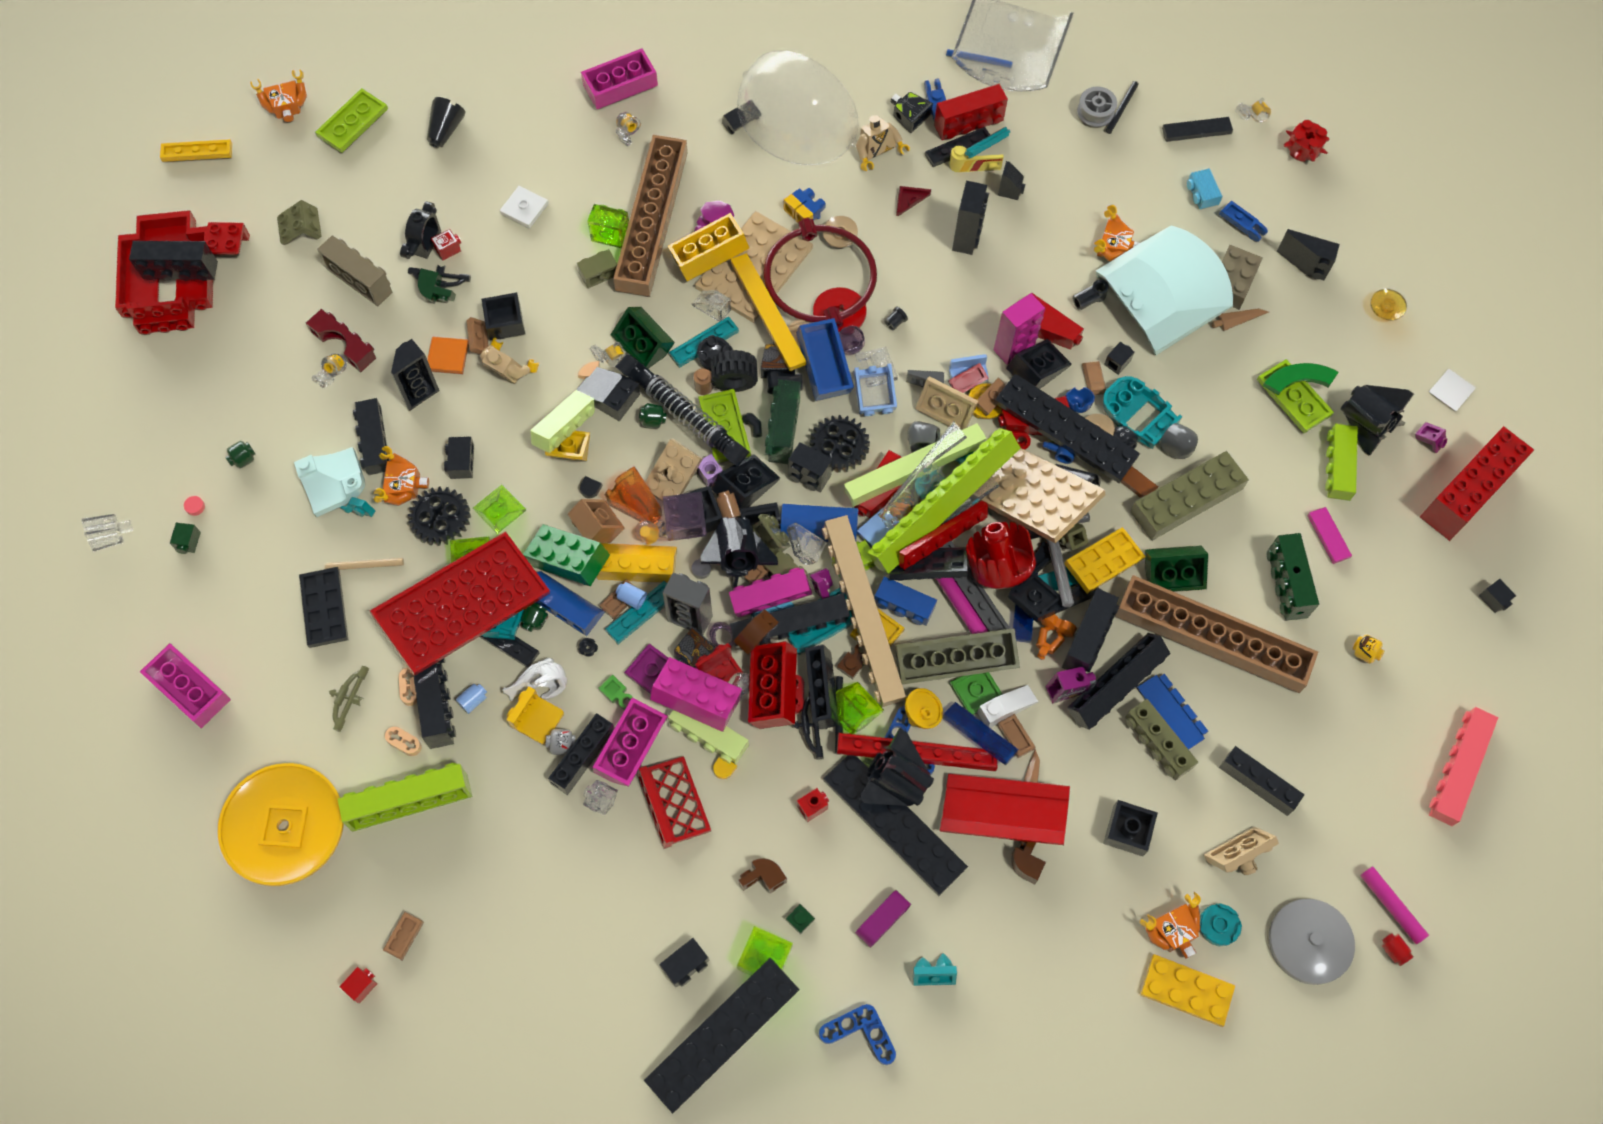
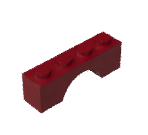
(325, 328)

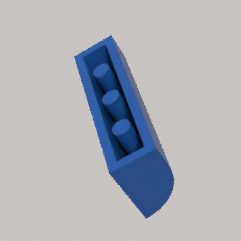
(814, 517)
(569, 606)

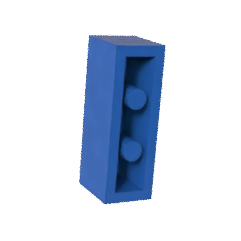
(905, 601)

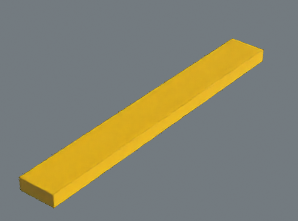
(768, 312)

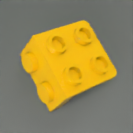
(534, 716)

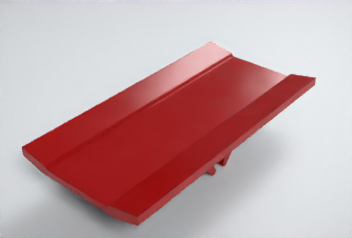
(1005, 809)

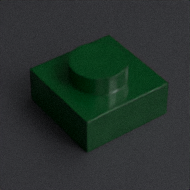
(800, 919)

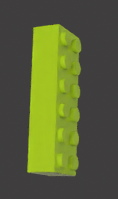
(404, 797)

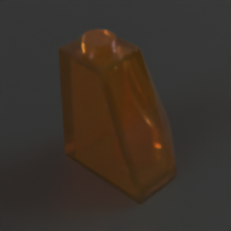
(633, 497)

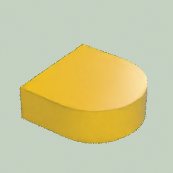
(722, 769)

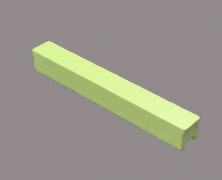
(897, 472)

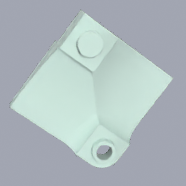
(330, 479)

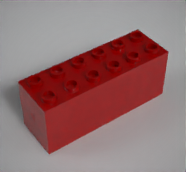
(1476, 483)

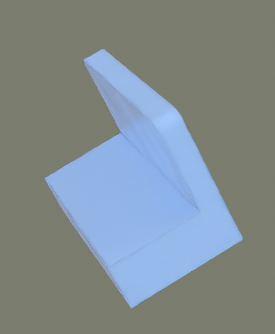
(960, 365)

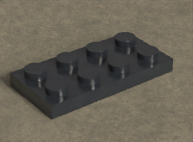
(938, 565)
(323, 607)

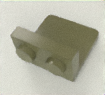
(298, 220)
(770, 534)

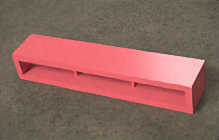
(1463, 766)

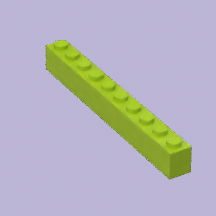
(945, 498)

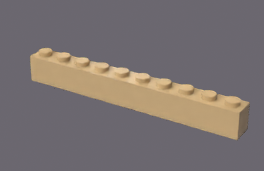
(864, 611)

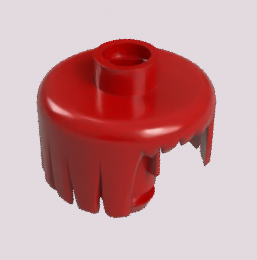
(1001, 555)

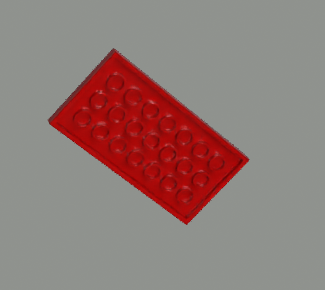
(459, 603)

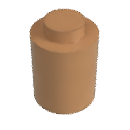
(703, 381)
(728, 504)

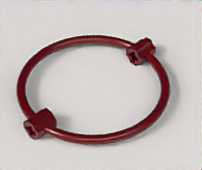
(808, 231)

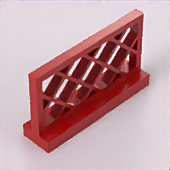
(656, 802)

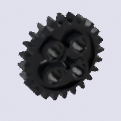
(843, 429)
(439, 516)

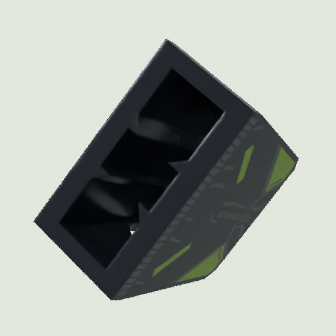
(911, 110)

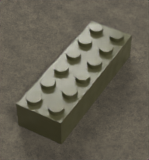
(1189, 495)
(957, 656)

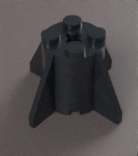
(1375, 412)
(737, 549)
(897, 774)

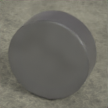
(700, 570)

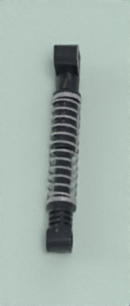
(656, 387)

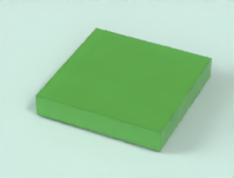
(975, 690)

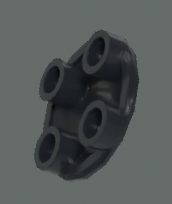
(709, 348)

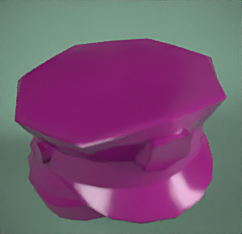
(711, 212)

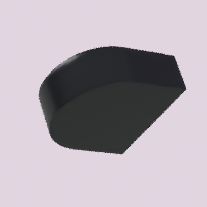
(590, 487)

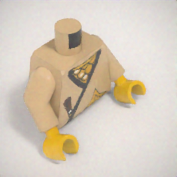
(877, 139)
(505, 365)

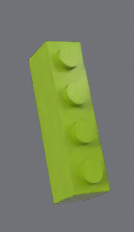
(1342, 462)

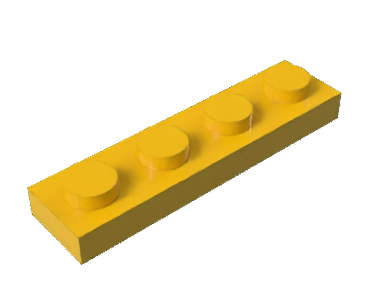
(196, 150)

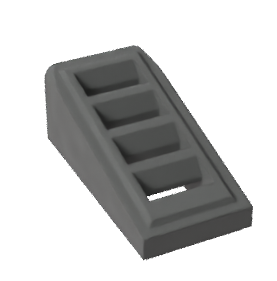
(919, 377)

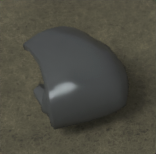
(922, 434)
(1179, 441)

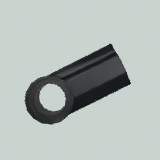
(1091, 295)
(773, 376)

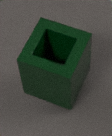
(185, 538)

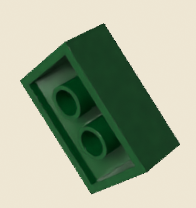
(642, 336)
(1177, 568)

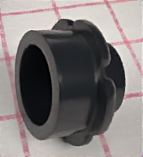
(588, 642)

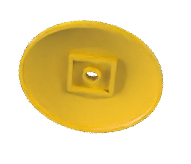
(252, 818)

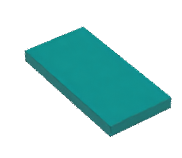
(815, 636)

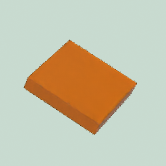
(448, 355)

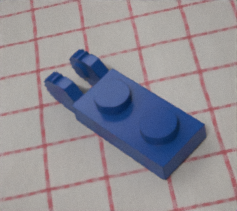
(934, 96)
(1243, 221)

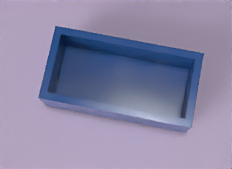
(825, 359)

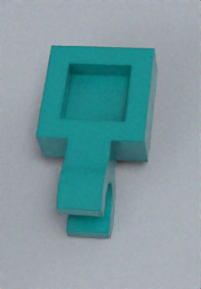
(359, 506)

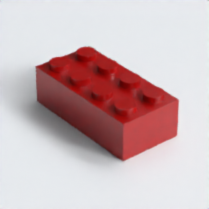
(970, 112)
(772, 685)

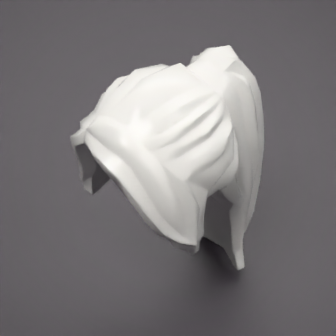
(544, 674)

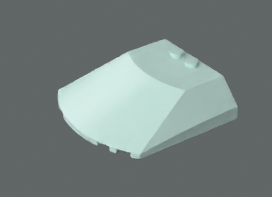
(1170, 285)

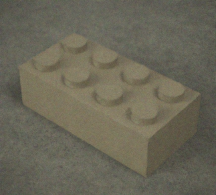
(355, 270)

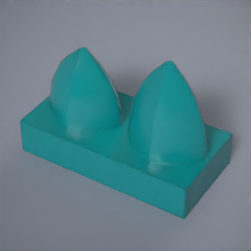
(942, 974)

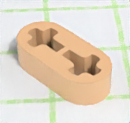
(404, 686)
(405, 737)

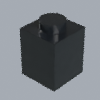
(1119, 358)
(1498, 596)

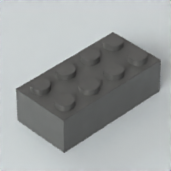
(687, 603)

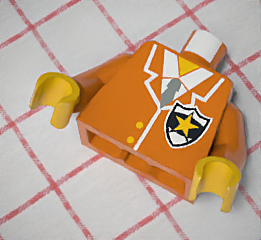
(283, 98)
(1116, 237)
(400, 480)
(1176, 927)

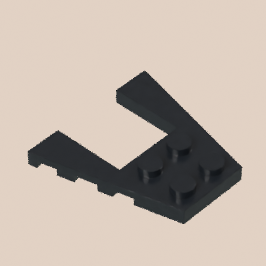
(1037, 597)

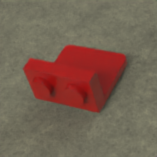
(226, 237)
(719, 663)

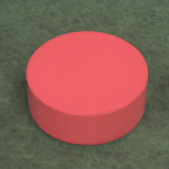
(194, 505)

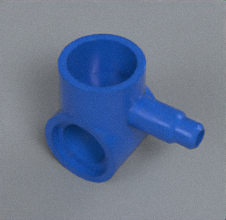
(1062, 455)

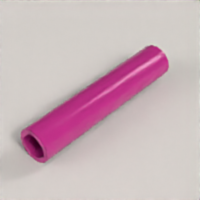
(962, 605)
(1394, 905)

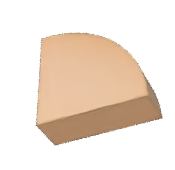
(587, 369)

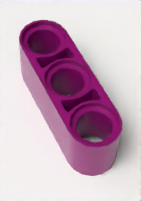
(883, 918)

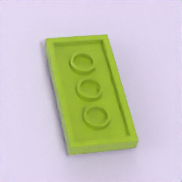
(351, 120)
(1299, 401)
(725, 410)

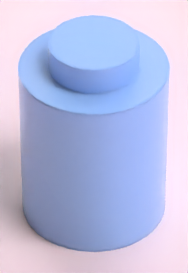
(631, 595)
(471, 698)

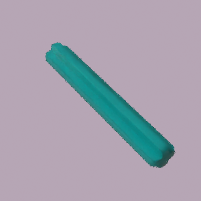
(987, 142)

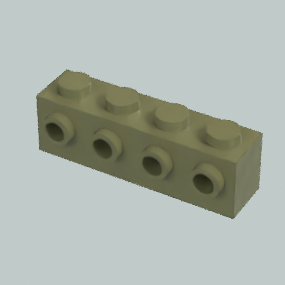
(1161, 740)

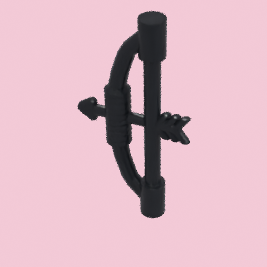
(462, 277)
(818, 750)

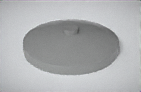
(1311, 941)

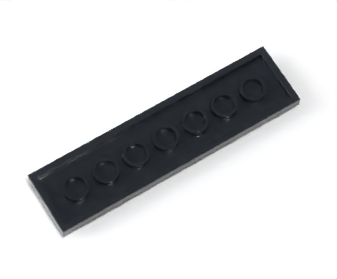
(1067, 428)
(897, 828)
(721, 1035)

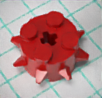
(1307, 141)

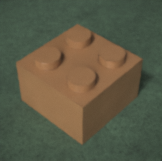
(596, 520)

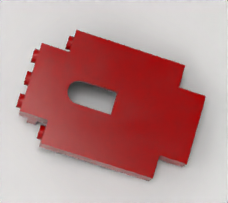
(140, 297)

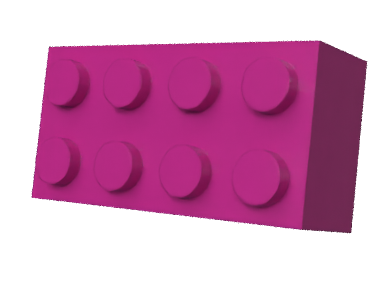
(619, 78)
(1018, 327)
(185, 685)
(695, 694)

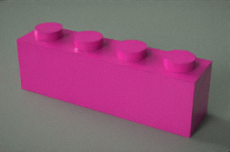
(770, 593)

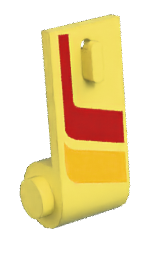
(961, 163)

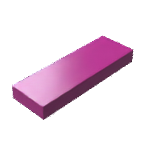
(1329, 535)

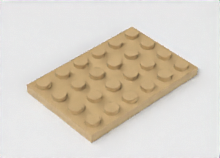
(761, 237)
(1041, 495)

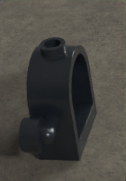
(419, 230)

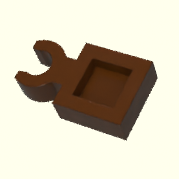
(851, 663)

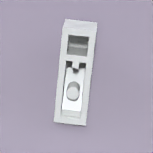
(1006, 705)

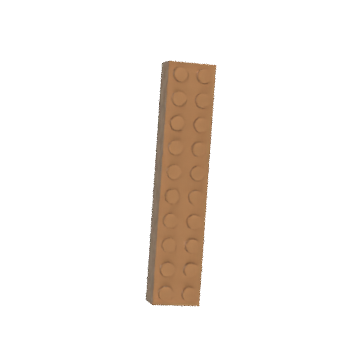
(650, 216)
(1217, 634)

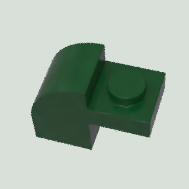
(430, 288)

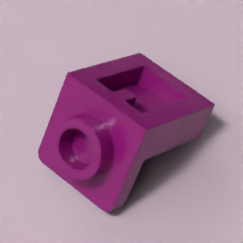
(1432, 435)
(822, 582)

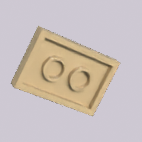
(946, 403)
(673, 470)
(1242, 851)

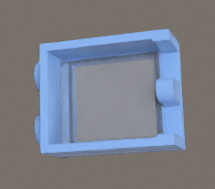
(875, 390)

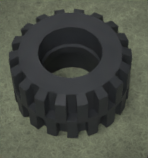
(734, 370)

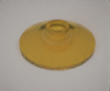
(1391, 299)

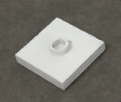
(524, 207)

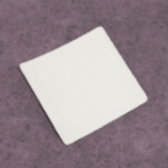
(1452, 389)

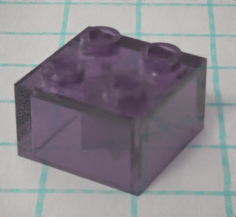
(684, 516)

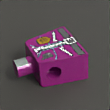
(1069, 684)

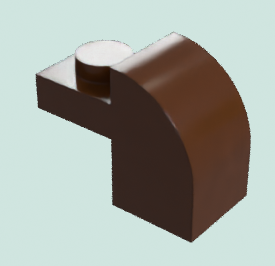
(756, 631)
(1025, 864)
(767, 872)

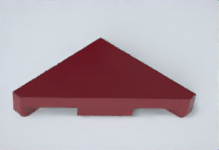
(910, 197)

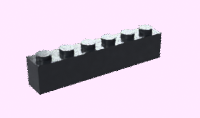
(801, 618)
(1118, 681)

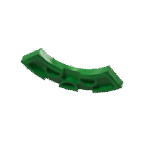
(1300, 372)

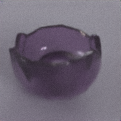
(852, 339)

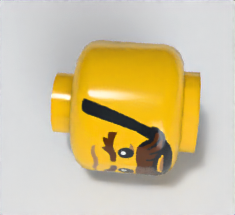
(1368, 649)

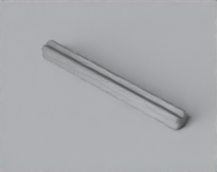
(1060, 574)

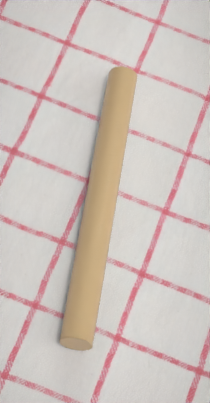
(366, 564)

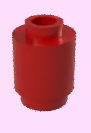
(1397, 949)

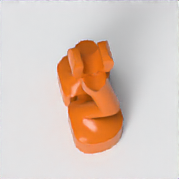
(1063, 629)

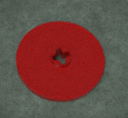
(843, 299)

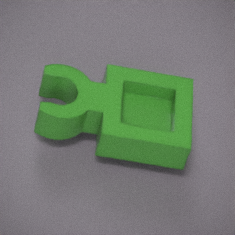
(614, 690)

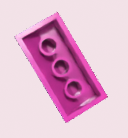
(629, 743)

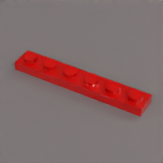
(943, 534)

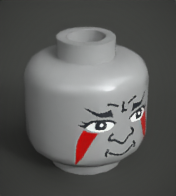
(559, 741)

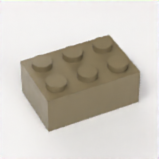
(1241, 271)

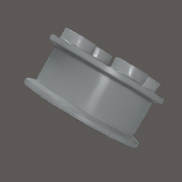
(1097, 106)

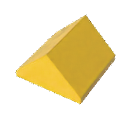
(573, 447)

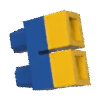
(800, 205)

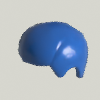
(1080, 400)

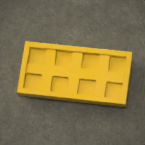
(1104, 560)
(1188, 990)

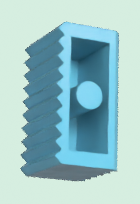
(1204, 189)

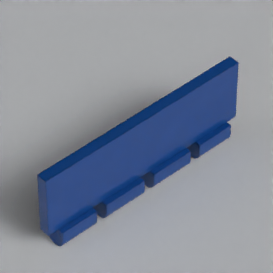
(1169, 708)

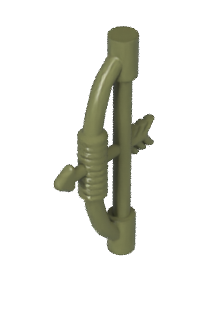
(353, 698)

